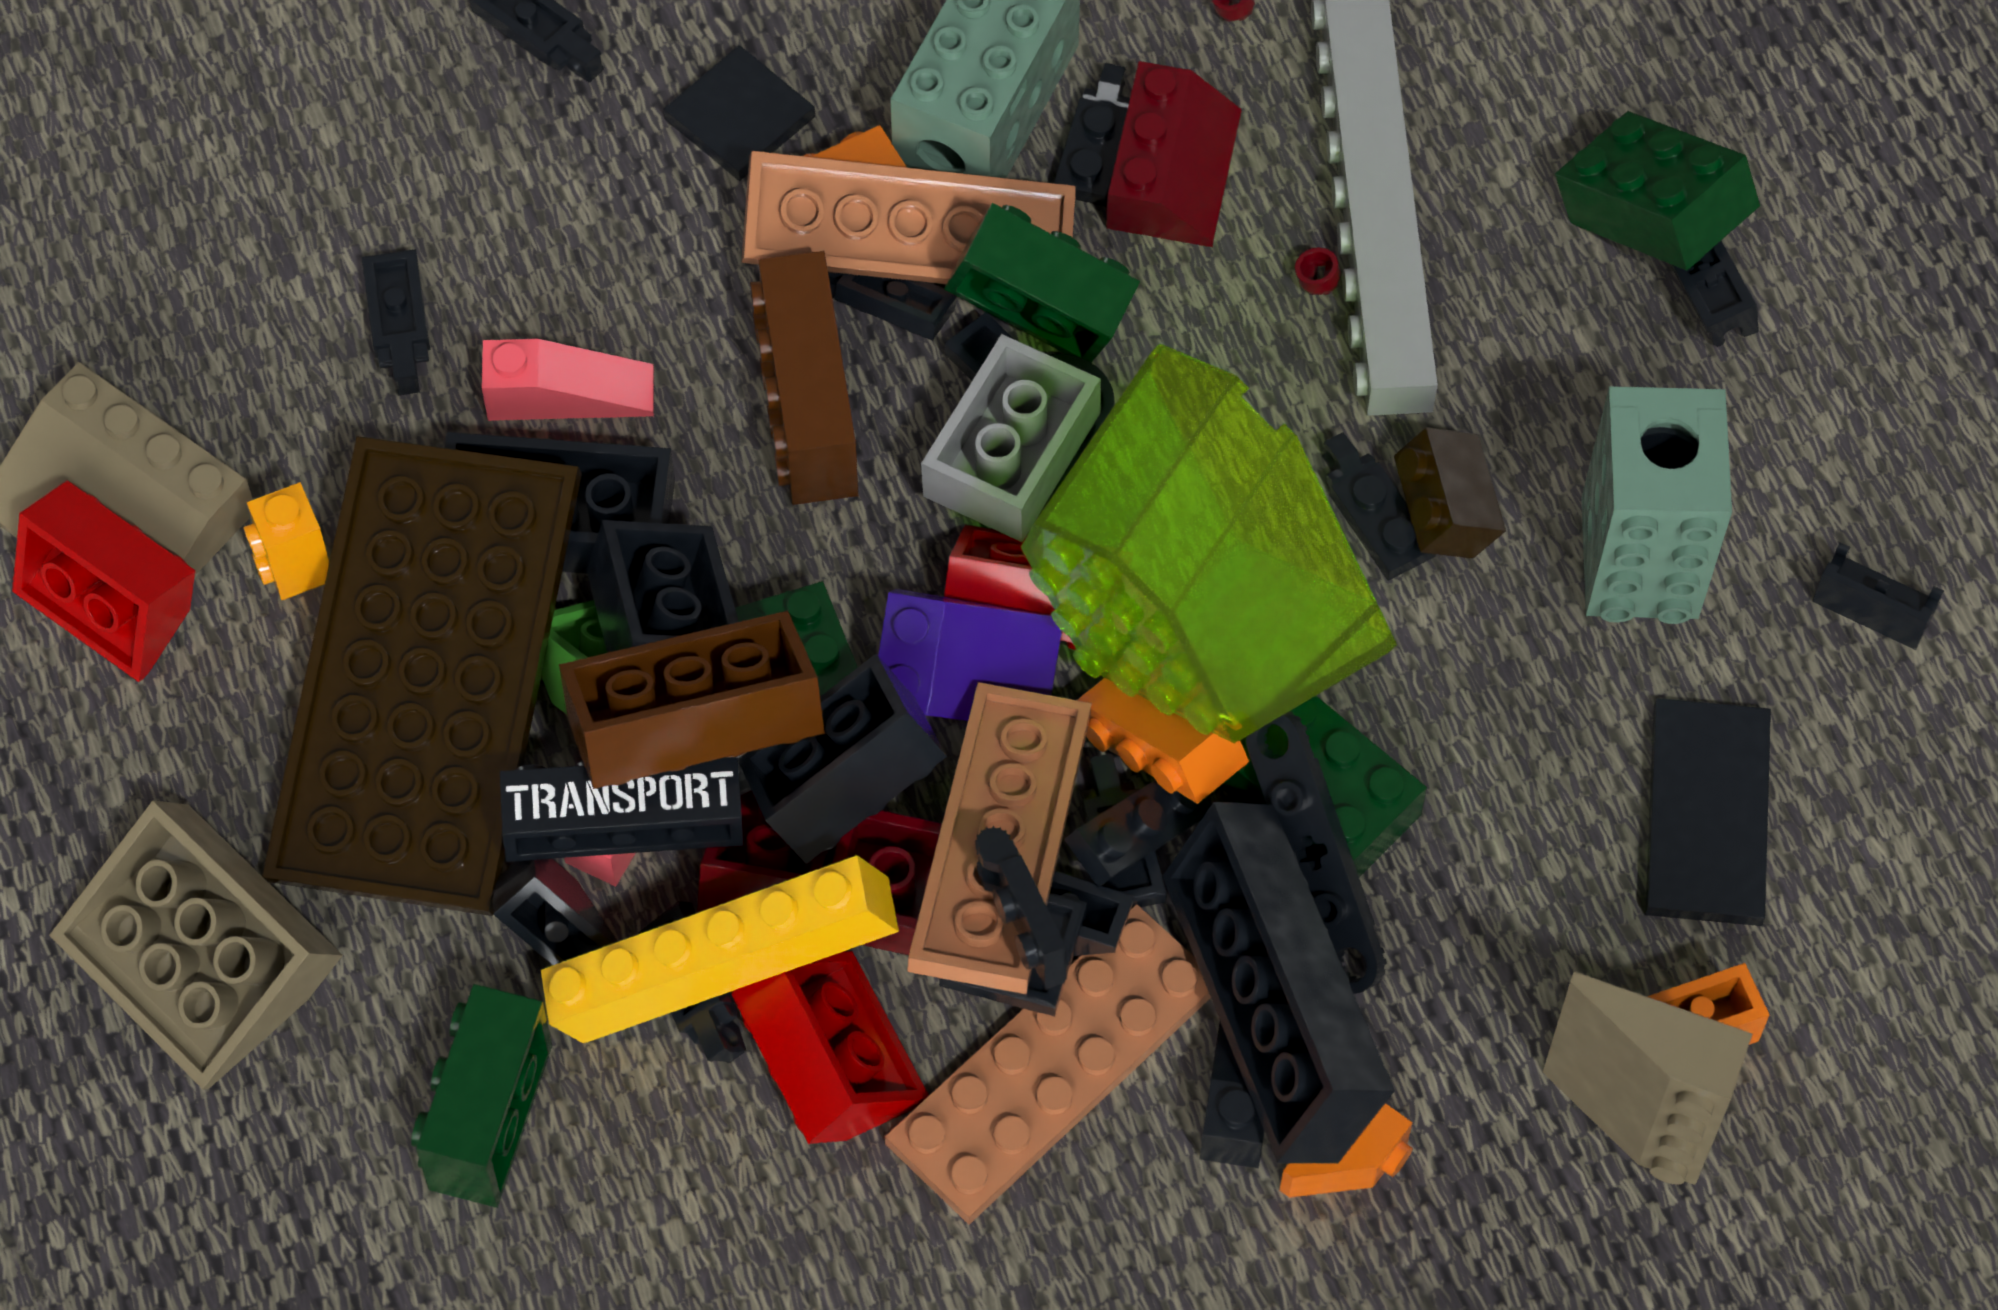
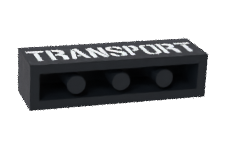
(562, 816)

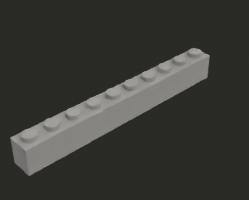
(1377, 207)

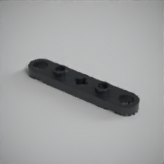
(1307, 813)

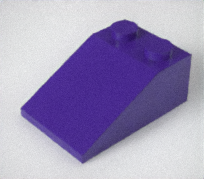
(951, 644)

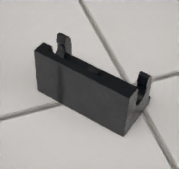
(1719, 295)
(1876, 599)

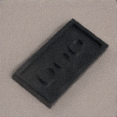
(1708, 812)

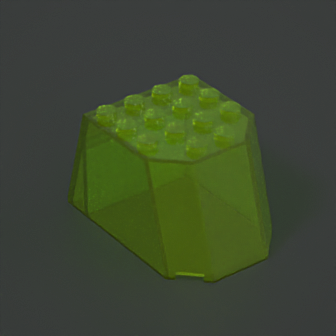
(1203, 557)

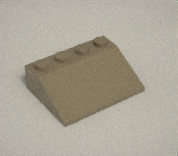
(129, 463)
(193, 942)
(1646, 1073)

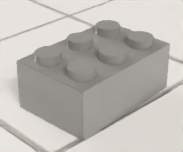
(1011, 437)

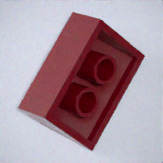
(1172, 157)

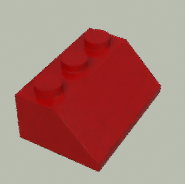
(994, 571)
(101, 578)
(830, 1048)

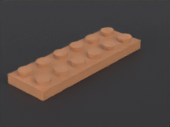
(882, 215)
(1011, 775)
(1050, 1070)

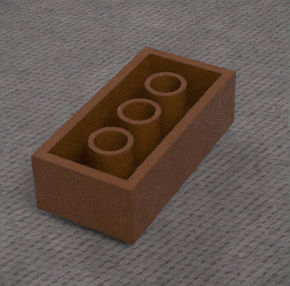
(804, 378)
(691, 699)

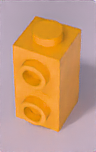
(287, 542)

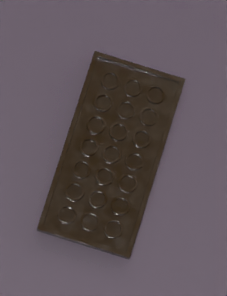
(422, 674)

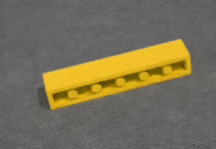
(719, 950)

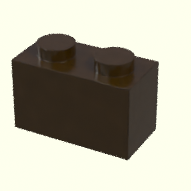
(1449, 493)

